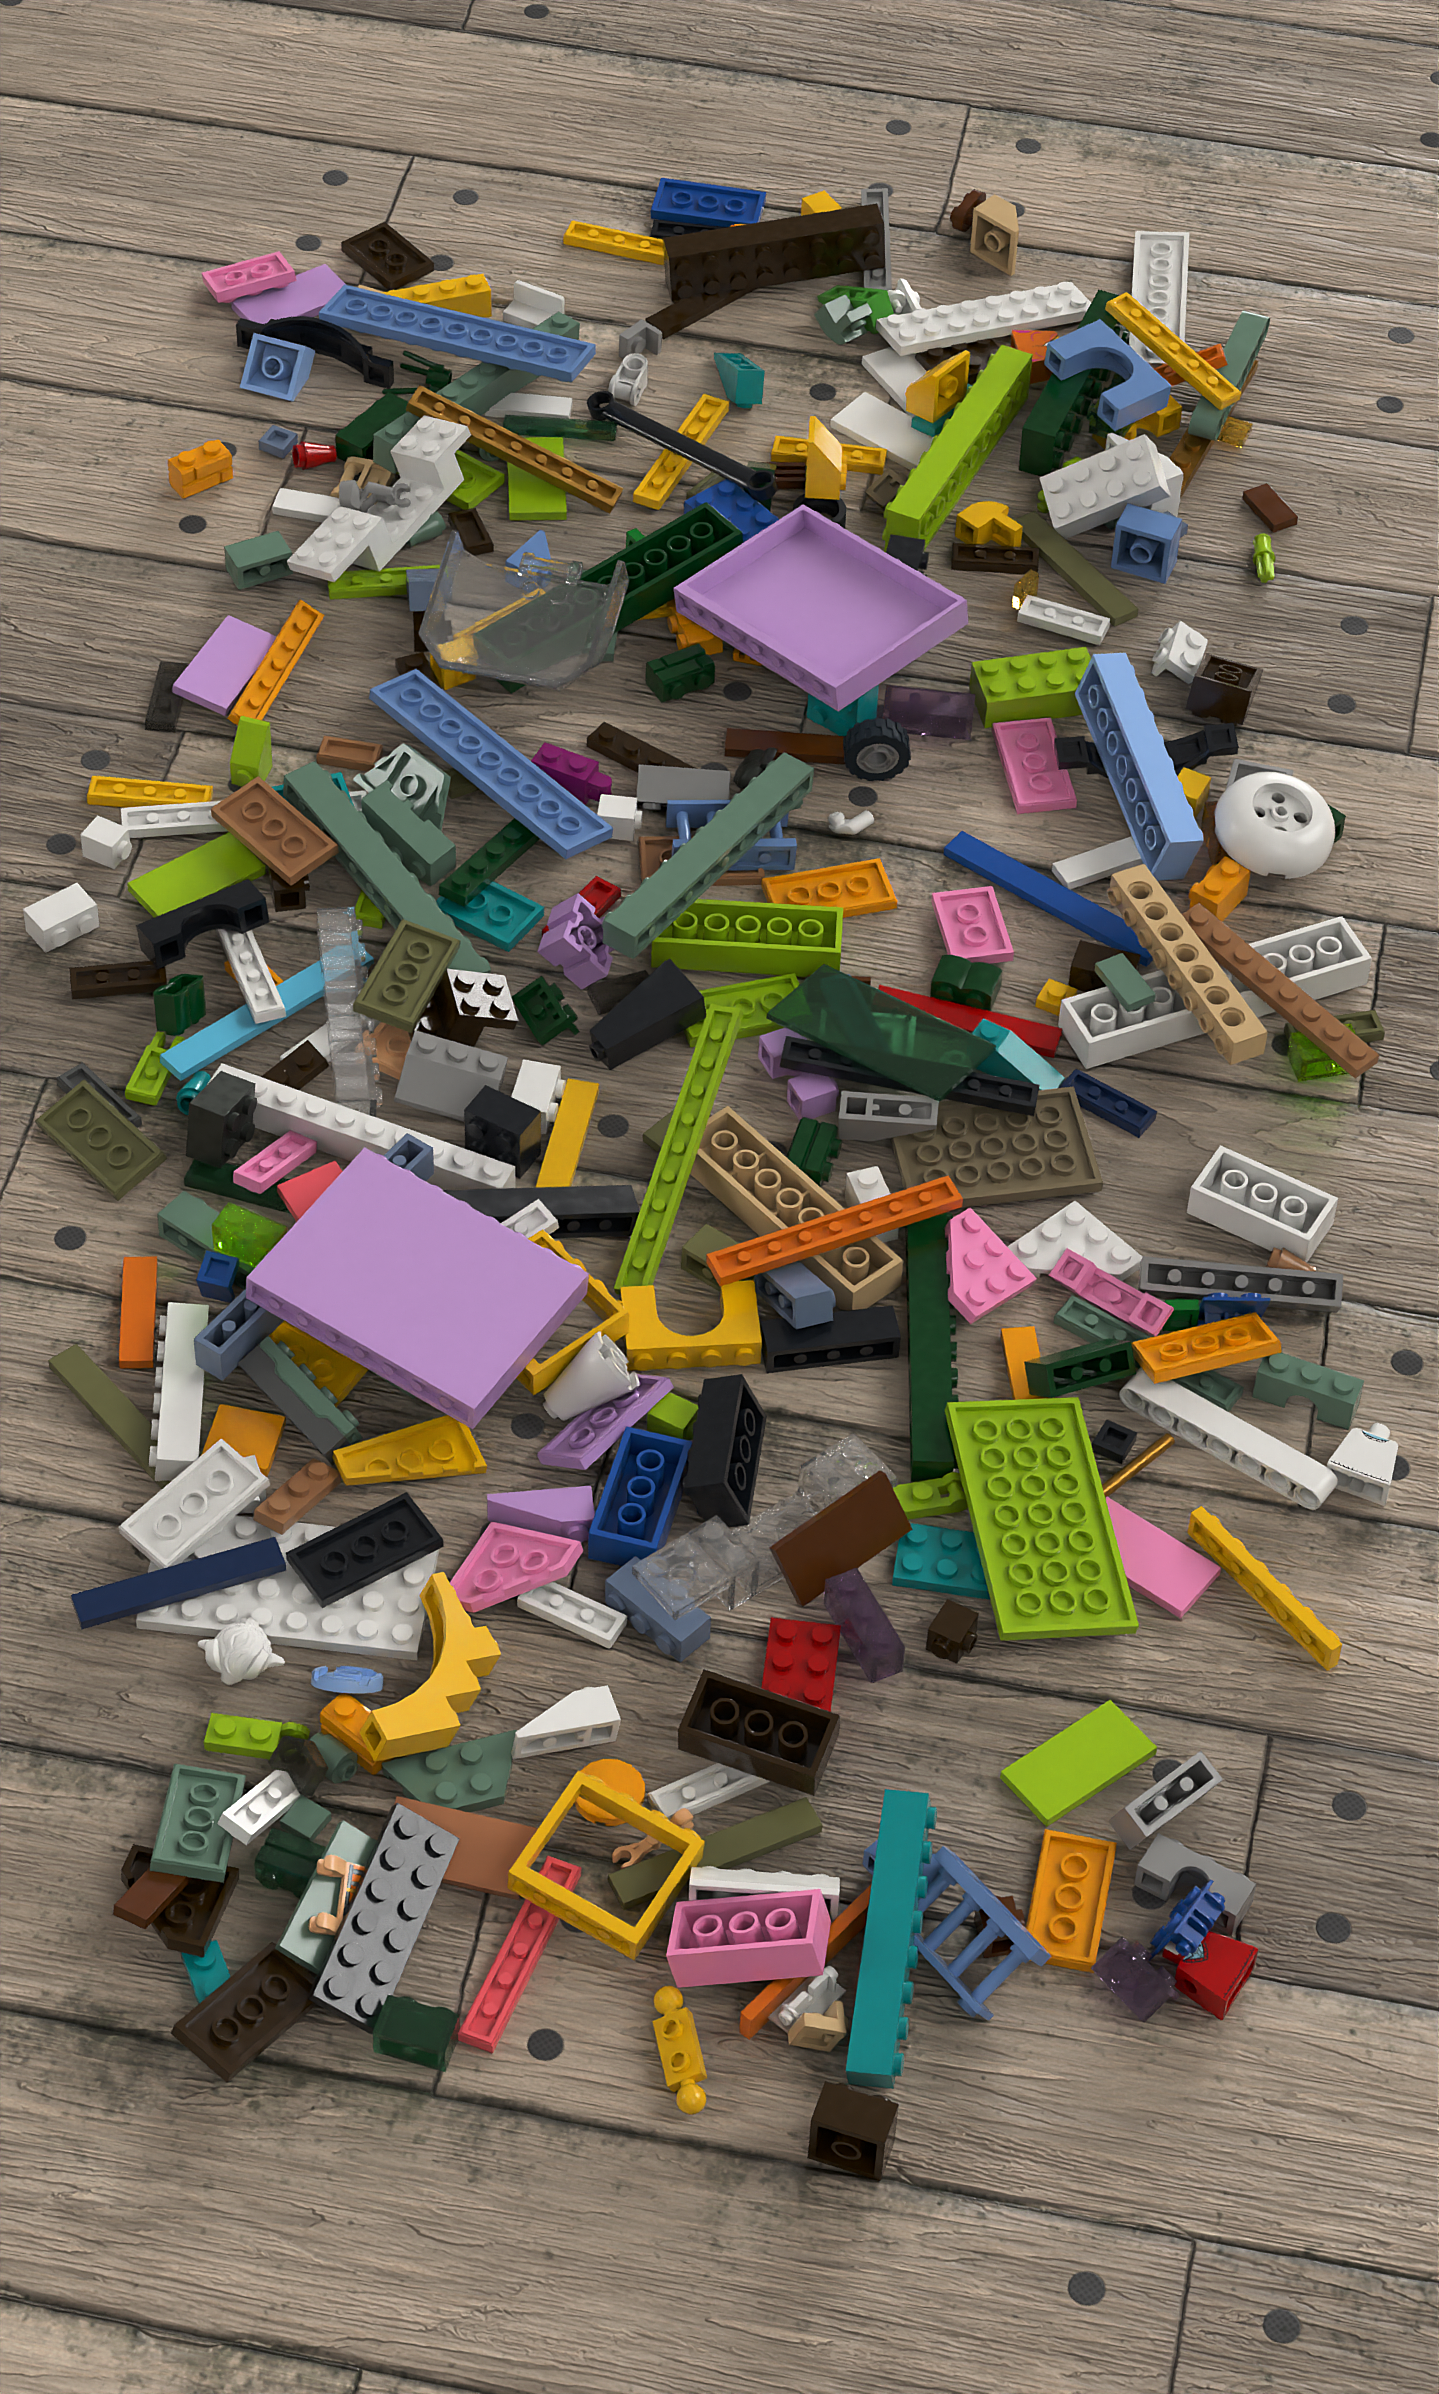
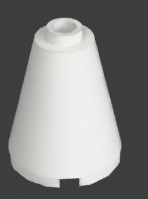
(590, 1379)

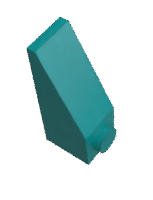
(740, 378)
(1015, 1058)

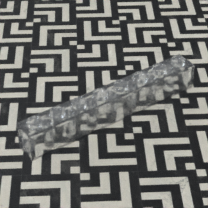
(347, 1030)

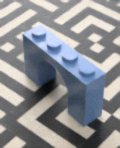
(1102, 348)

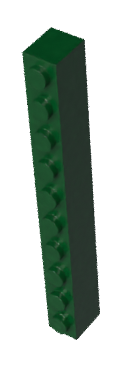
(929, 1348)

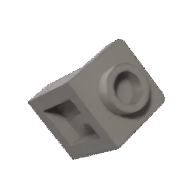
(640, 337)

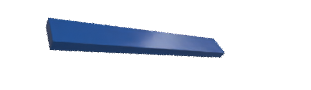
(1045, 894)

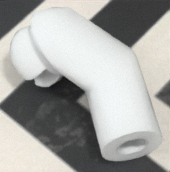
(850, 826)

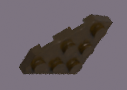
(193, 1914)

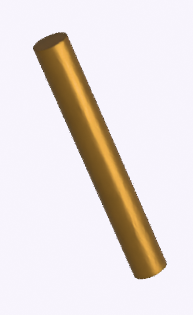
(1137, 1464)

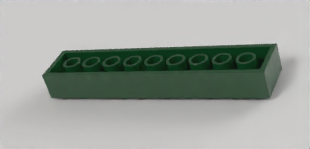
(663, 562)

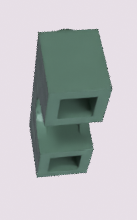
(1331, 1391)

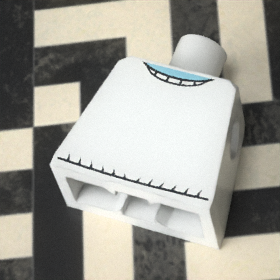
(1365, 1463)

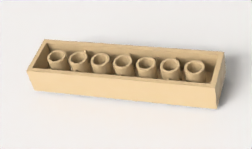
(775, 1194)

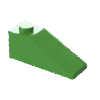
(858, 296)

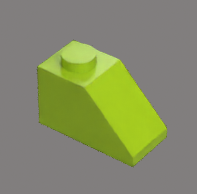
(251, 751)

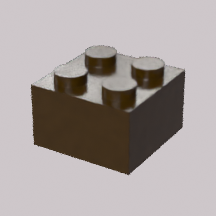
(853, 2130)

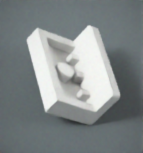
(1179, 652)

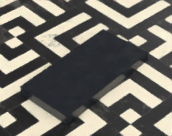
(364, 1549)

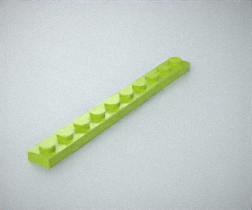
(679, 1147)

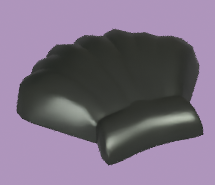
(753, 766)

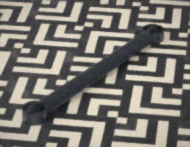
(682, 445)

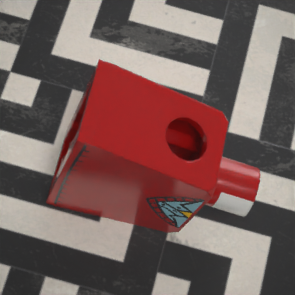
(1214, 1971)

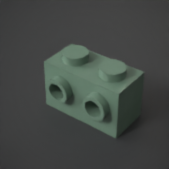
(258, 560)

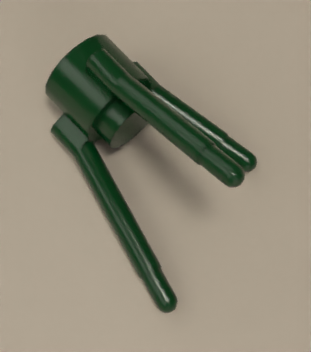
(436, 375)

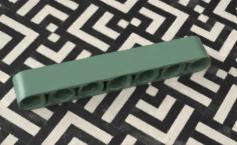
(1240, 355)

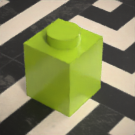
(673, 1417)

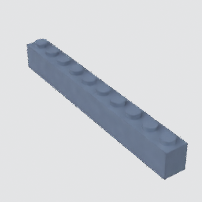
(246, 1324)

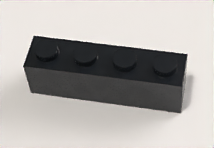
(847, 1339)

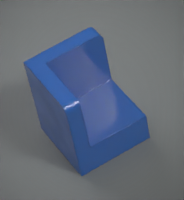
(217, 1276)

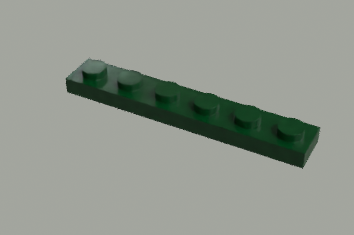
(488, 863)

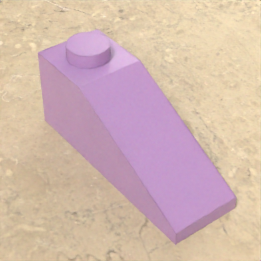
(549, 1511)

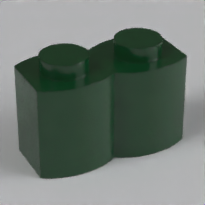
(966, 982)
(179, 1003)

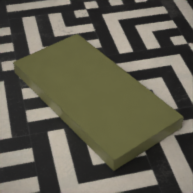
(406, 975)
(101, 1140)

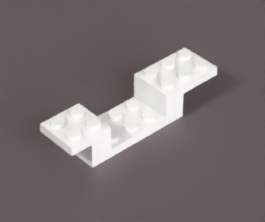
(373, 538)

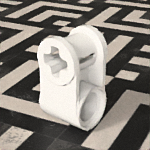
(630, 379)

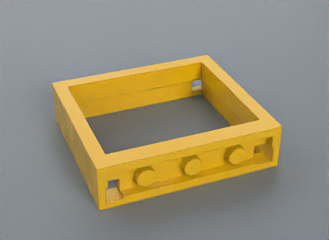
(611, 1311)
(582, 1913)

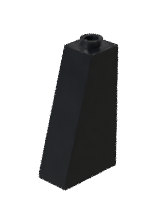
(647, 1016)

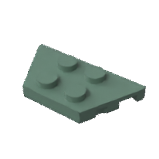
(412, 779)
(457, 1776)

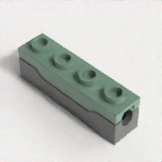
(299, 1399)

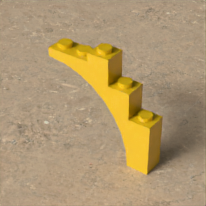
(429, 1715)

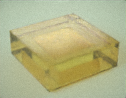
(1235, 432)
(1025, 586)

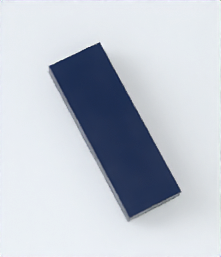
(1110, 1103)

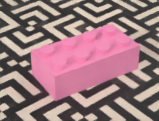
(749, 1938)

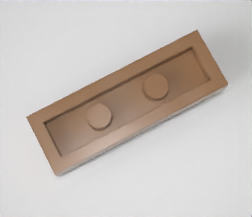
(297, 1496)

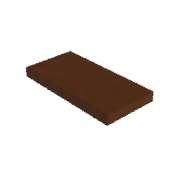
(841, 1537)

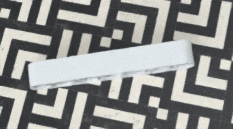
(1230, 1439)

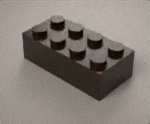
(758, 1732)

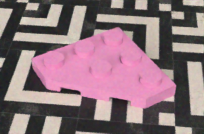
(981, 1267)
(511, 1563)

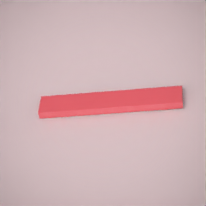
(514, 1964)

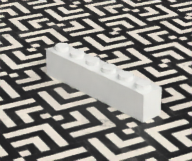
(180, 1393)

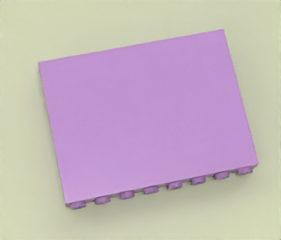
(821, 607)
(417, 1287)

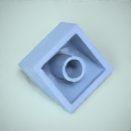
(276, 367)

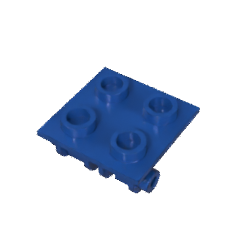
(1220, 1306)
(1190, 1921)

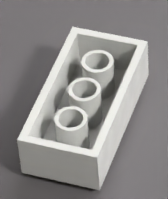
(1103, 484)
(1261, 1204)

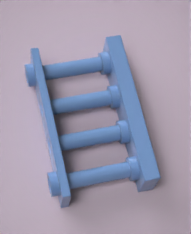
(769, 853)
(999, 1924)

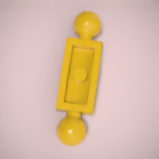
(679, 2050)

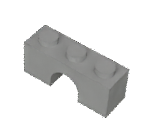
(1172, 1866)

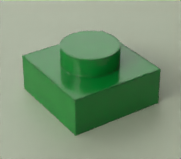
(1184, 1314)

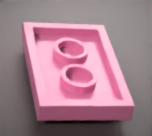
(249, 277)
(973, 925)

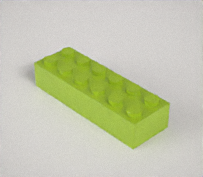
(752, 938)

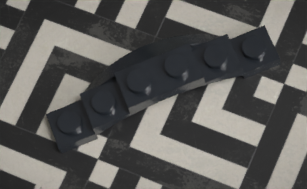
(325, 340)
(1184, 752)

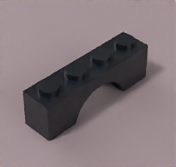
(233, 908)

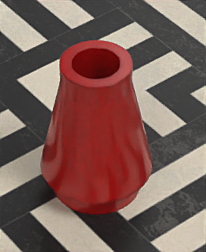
(311, 455)

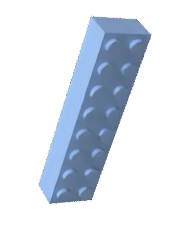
(1138, 766)

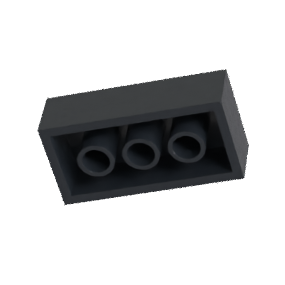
(725, 1450)

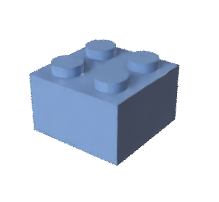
(1146, 543)

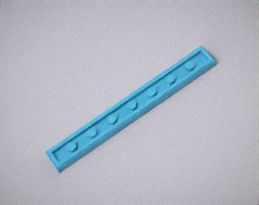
(240, 1027)

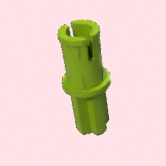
(1264, 557)

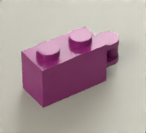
(573, 772)

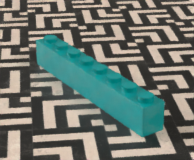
(889, 1939)

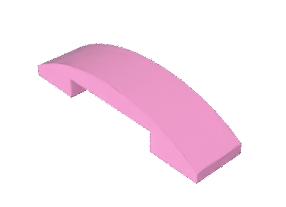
(1111, 1294)

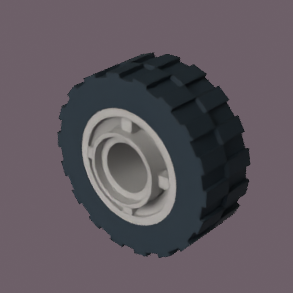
(876, 749)

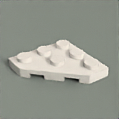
(1081, 1233)

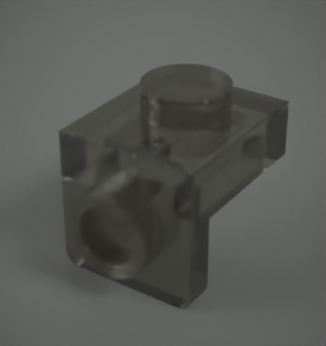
(302, 1763)

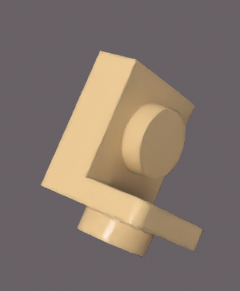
(820, 2030)

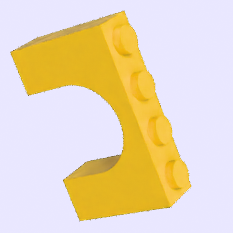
(731, 1342)

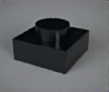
(1114, 1441)

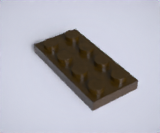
(247, 2012)

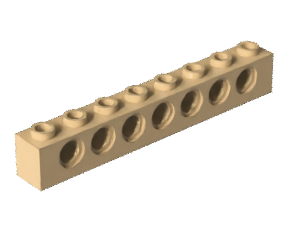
(1187, 964)

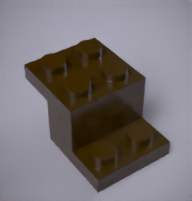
(466, 1005)

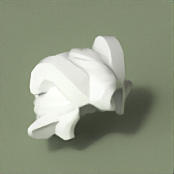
(240, 1652)

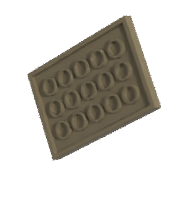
(1004, 1153)

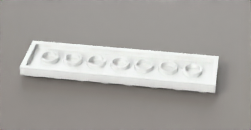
(1160, 283)
(983, 318)

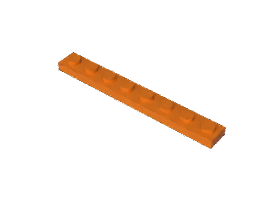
(833, 1230)

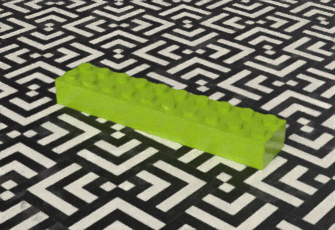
(960, 447)

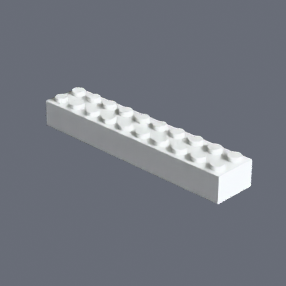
(1316, 958)

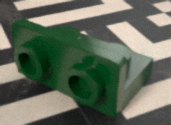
(544, 1011)

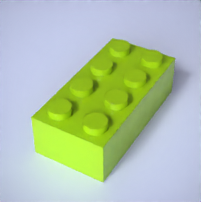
(1028, 686)

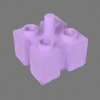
(576, 942)

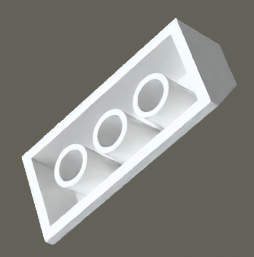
(721, 1883)

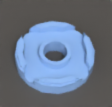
(347, 1680)

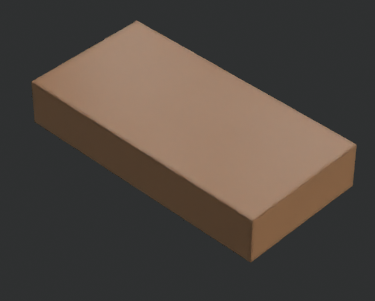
(349, 753)

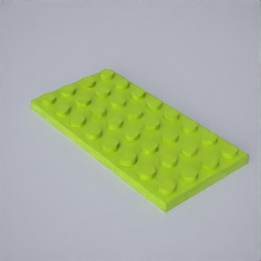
(1040, 1519)

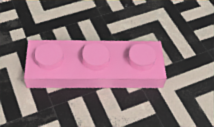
(274, 1162)

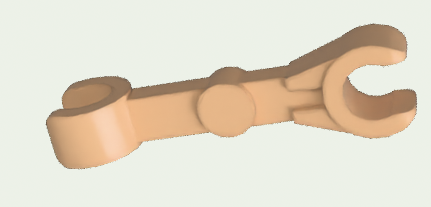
(637, 1851)

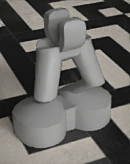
(356, 499)

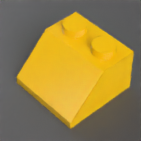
(939, 388)

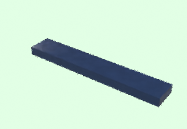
(178, 1582)

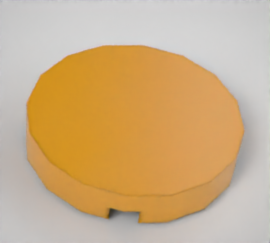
(617, 1776)

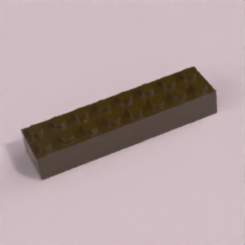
(775, 252)

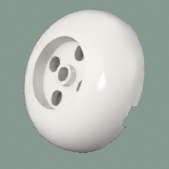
(1290, 836)

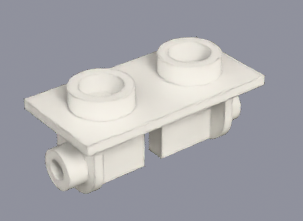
(811, 1996)

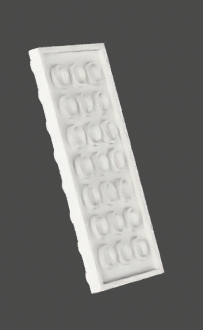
(373, 1621)

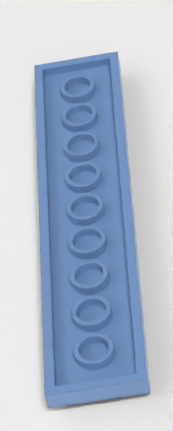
(458, 333)
(491, 764)

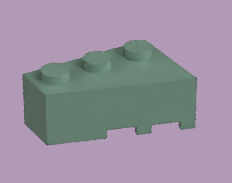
(418, 843)

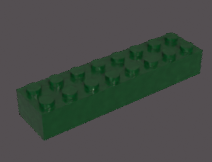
(1065, 403)

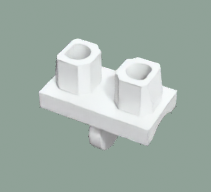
(904, 299)

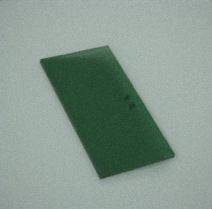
(881, 1032)

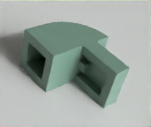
(842, 321)

